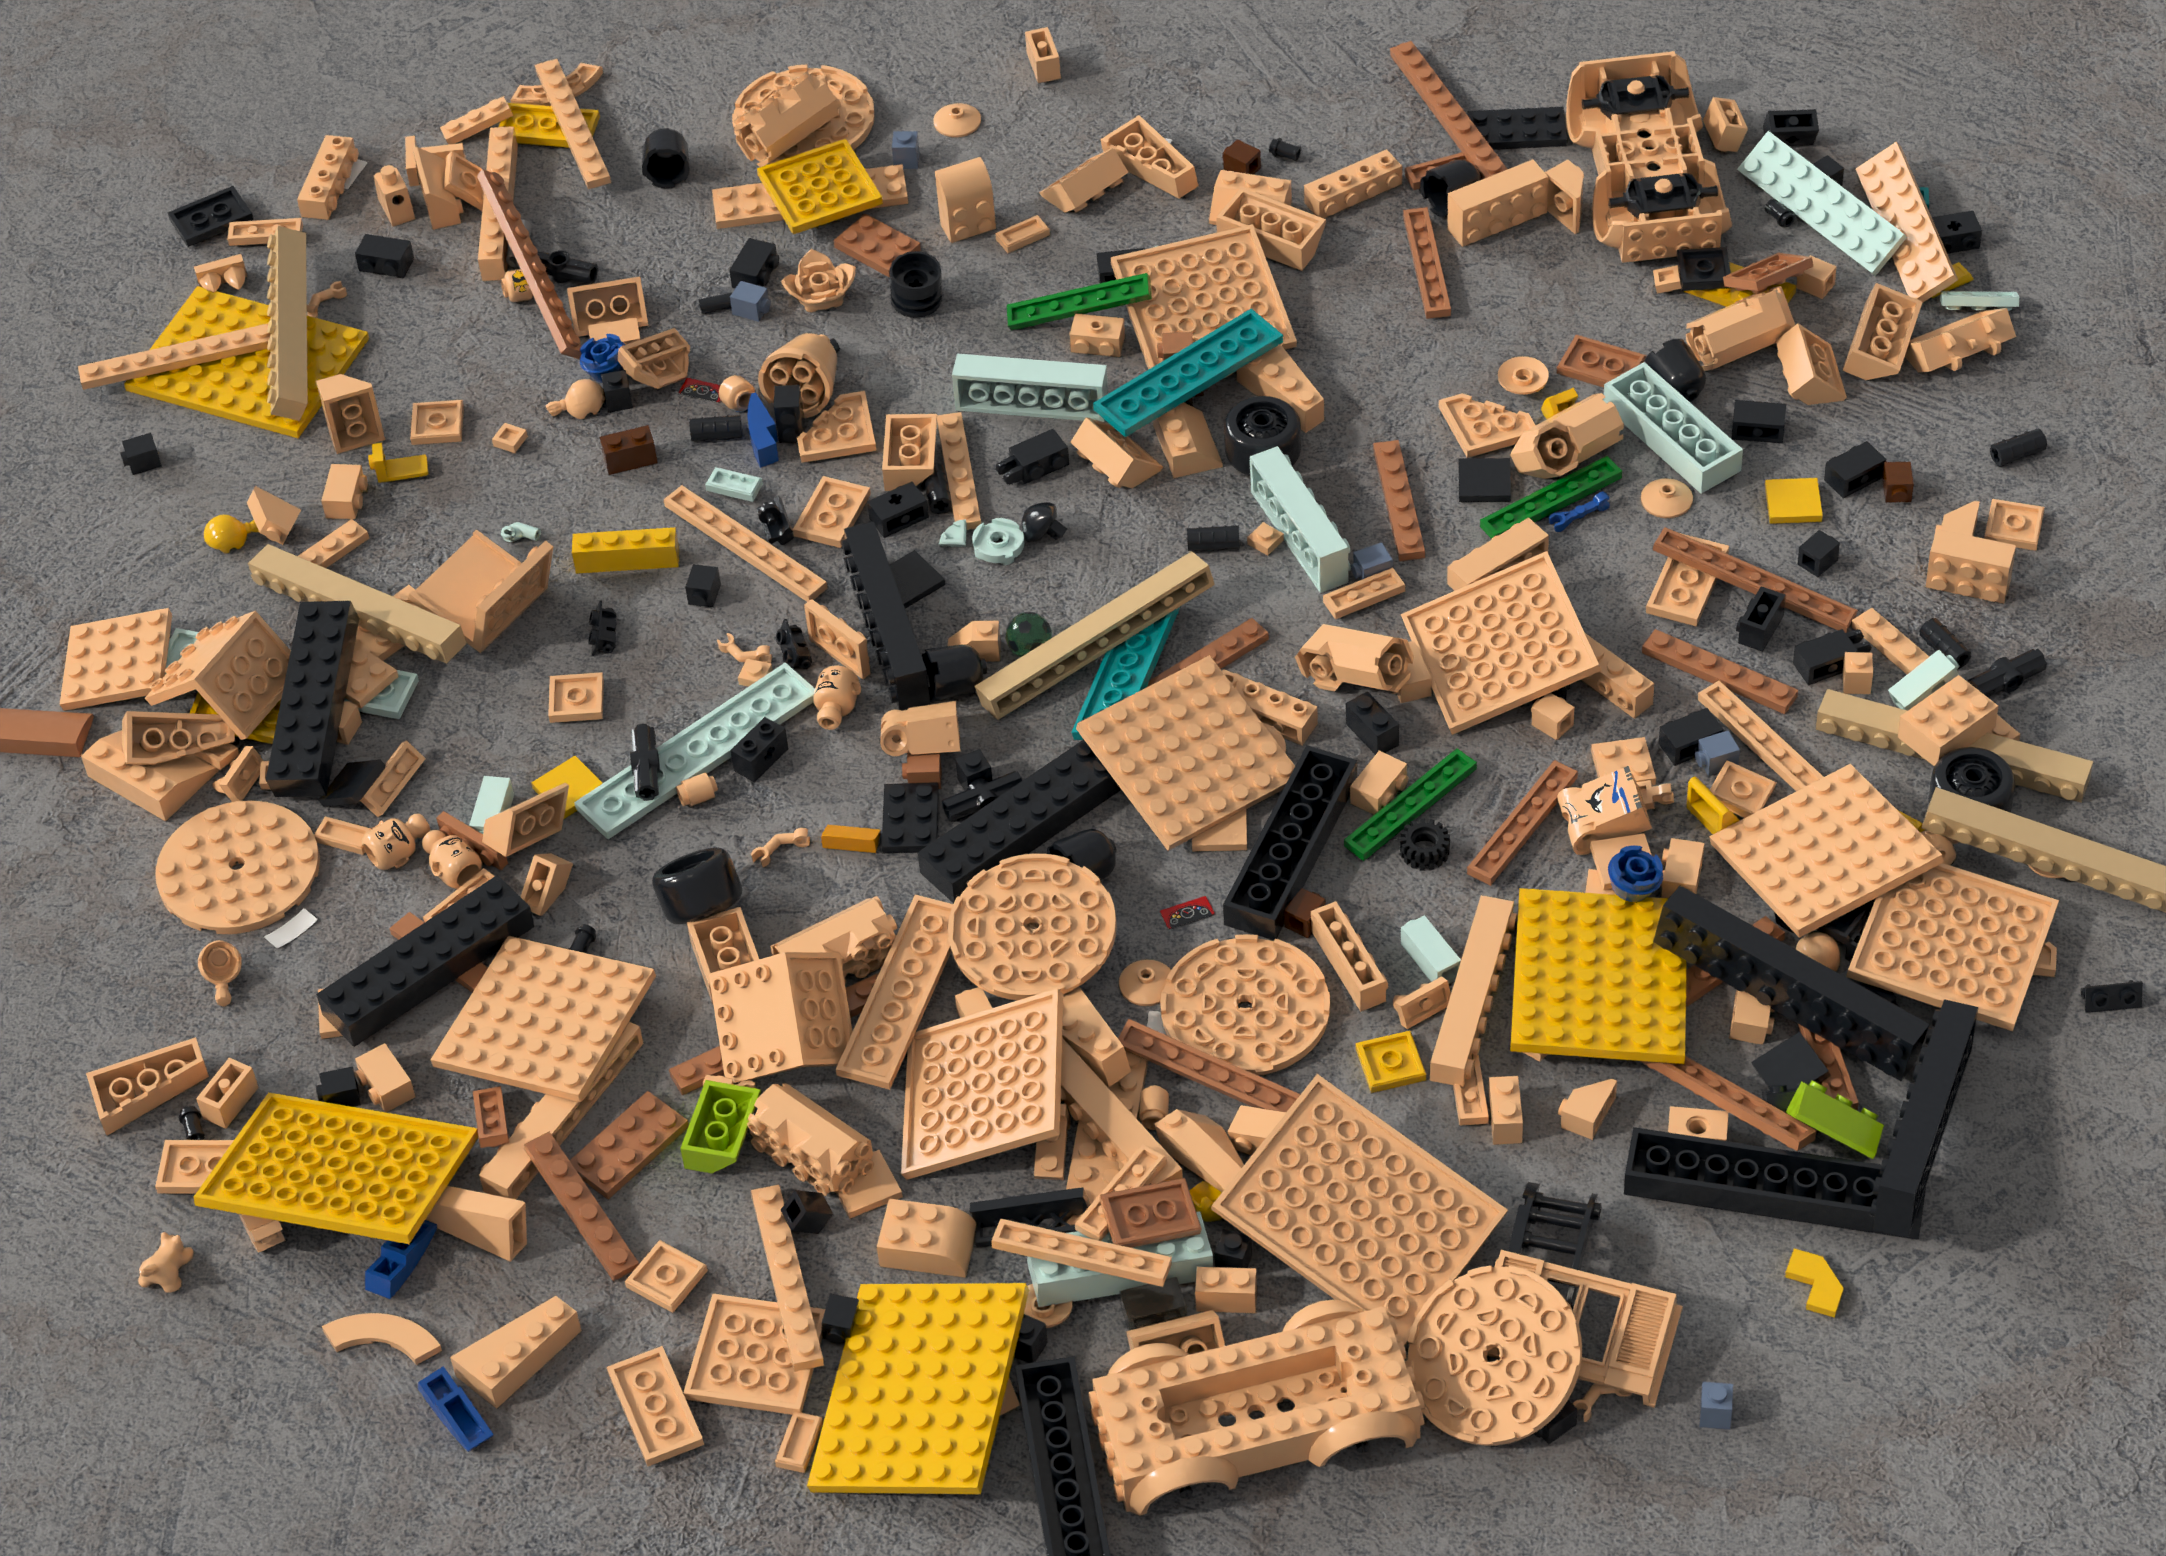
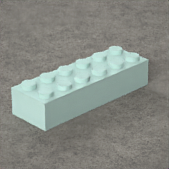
(1028, 387)
(1674, 428)
(1300, 518)
(1063, 1283)

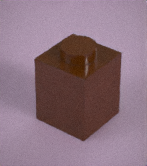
(1241, 158)
(1897, 482)
(1298, 912)

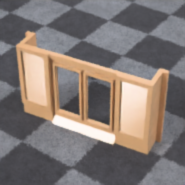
(1640, 1331)

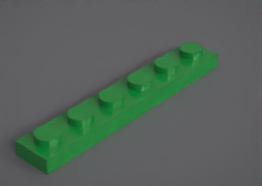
(1079, 301)
(1553, 497)
(1410, 804)

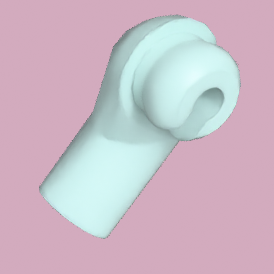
(518, 531)

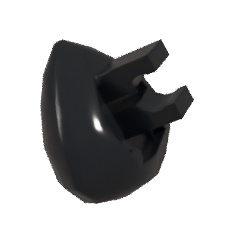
(1040, 520)

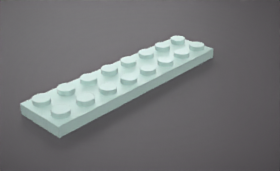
(1822, 203)

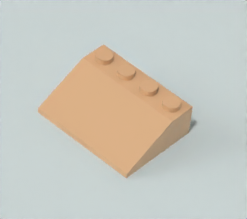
(155, 787)

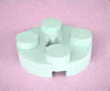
(1000, 552)

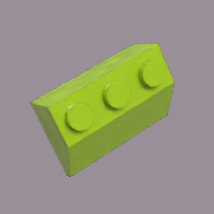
(1836, 1118)
(718, 1126)

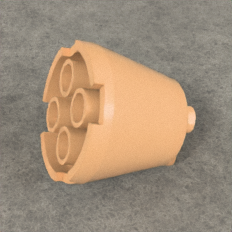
(805, 362)

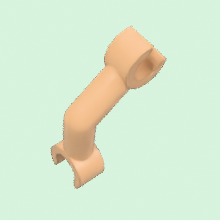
(335, 290)
(761, 654)
(798, 838)
(1592, 1395)

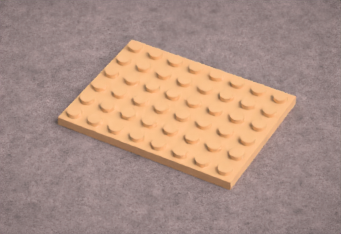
(1358, 1206)

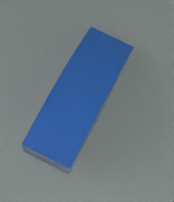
(762, 432)
(398, 1262)
(454, 1409)

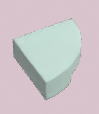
(954, 535)

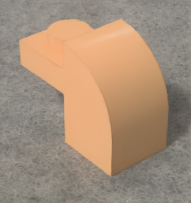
(262, 1232)

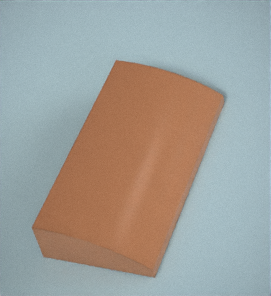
(43, 732)

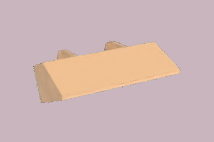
(1960, 339)

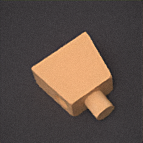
(389, 184)

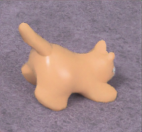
(164, 1264)

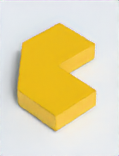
(1815, 1271)

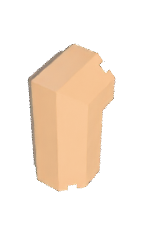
(1740, 328)
(1568, 438)
(1355, 658)

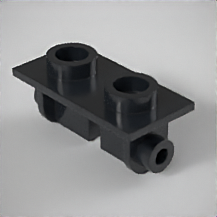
(601, 622)
(793, 646)
(2112, 996)

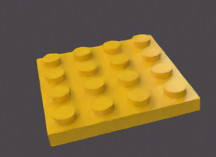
(819, 186)

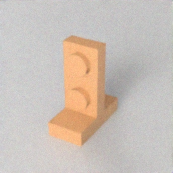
(441, 151)
(1052, 1151)

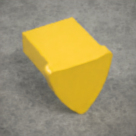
(1559, 402)

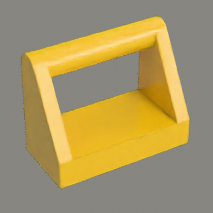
(1708, 807)

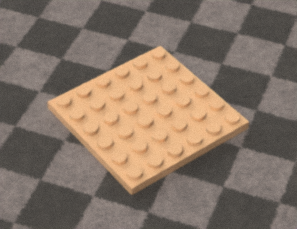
(1202, 287)
(1500, 642)
(1188, 752)
(1825, 850)
(1956, 942)
(543, 1018)
(983, 1084)

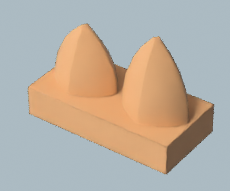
(221, 271)
(241, 775)
(1423, 1002)

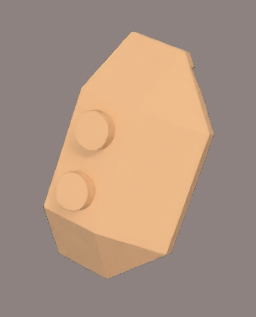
(656, 359)

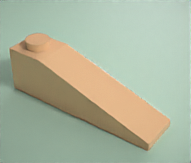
(162, 736)
(1199, 1146)

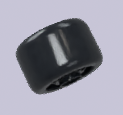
(1259, 426)
(1975, 775)
(697, 885)

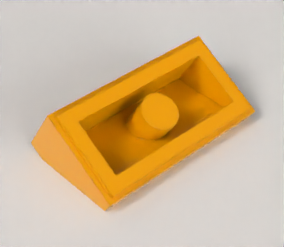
(850, 838)

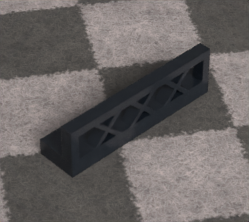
(1030, 1210)

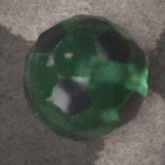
(1027, 632)

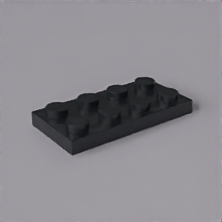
(1521, 127)

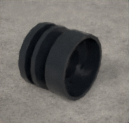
(915, 284)

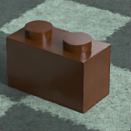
(628, 450)

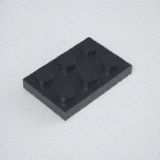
(209, 216)
(909, 817)

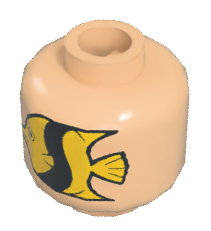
(515, 286)

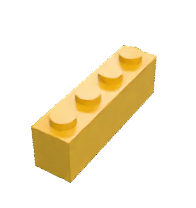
(625, 550)

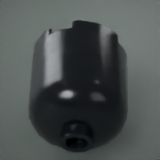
(665, 158)
(1445, 179)
(1679, 368)
(953, 670)
(1087, 849)

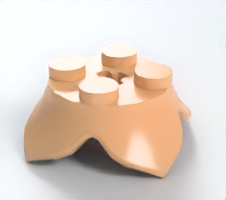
(819, 282)

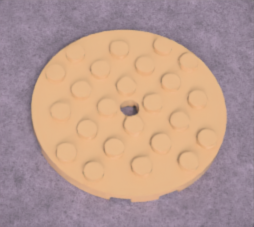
(853, 118)
(198, 860)
(1044, 889)
(1279, 981)
(1536, 1365)

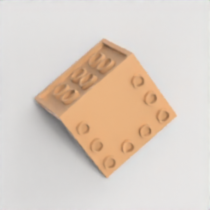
(484, 588)
(234, 668)
(781, 1014)

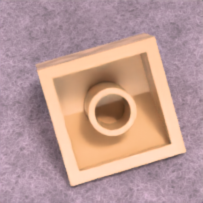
(1566, 194)

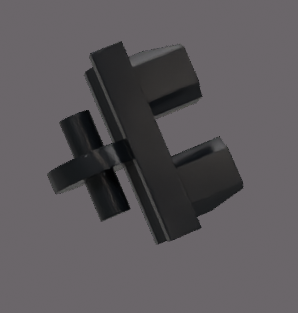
(775, 521)

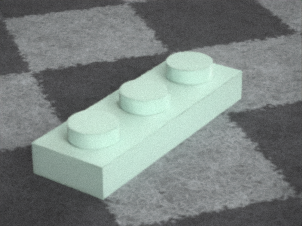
(1979, 299)

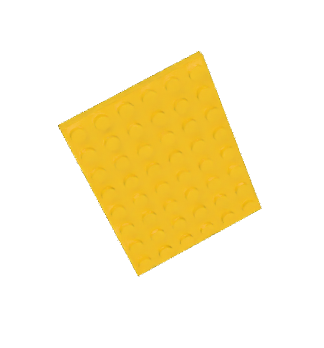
(238, 384)
(1596, 979)
(337, 1167)
(919, 1389)

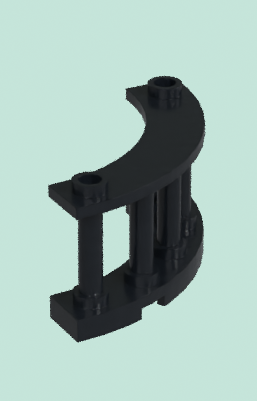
(1531, 1213)

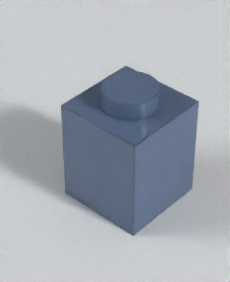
(906, 149)
(750, 301)
(1370, 561)
(1714, 752)
(1716, 1405)

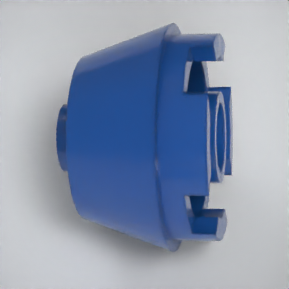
(601, 356)
(1635, 873)

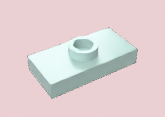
(734, 484)

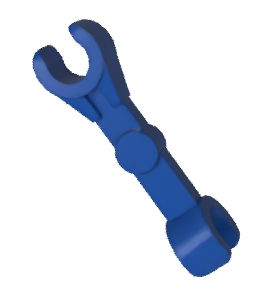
(1599, 502)

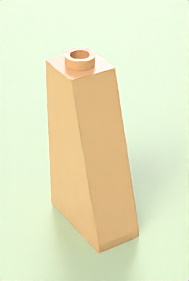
(482, 1220)

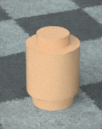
(696, 789)
(1153, 1106)

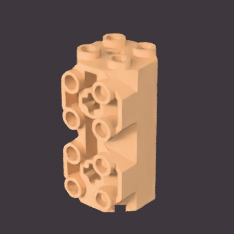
(786, 118)
(858, 933)
(810, 1137)

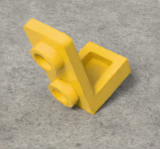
(396, 468)

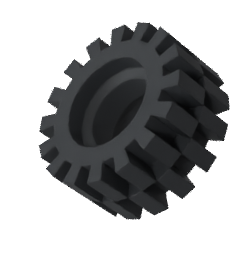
(1424, 832)

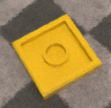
(1793, 500)
(573, 773)
(1390, 1061)

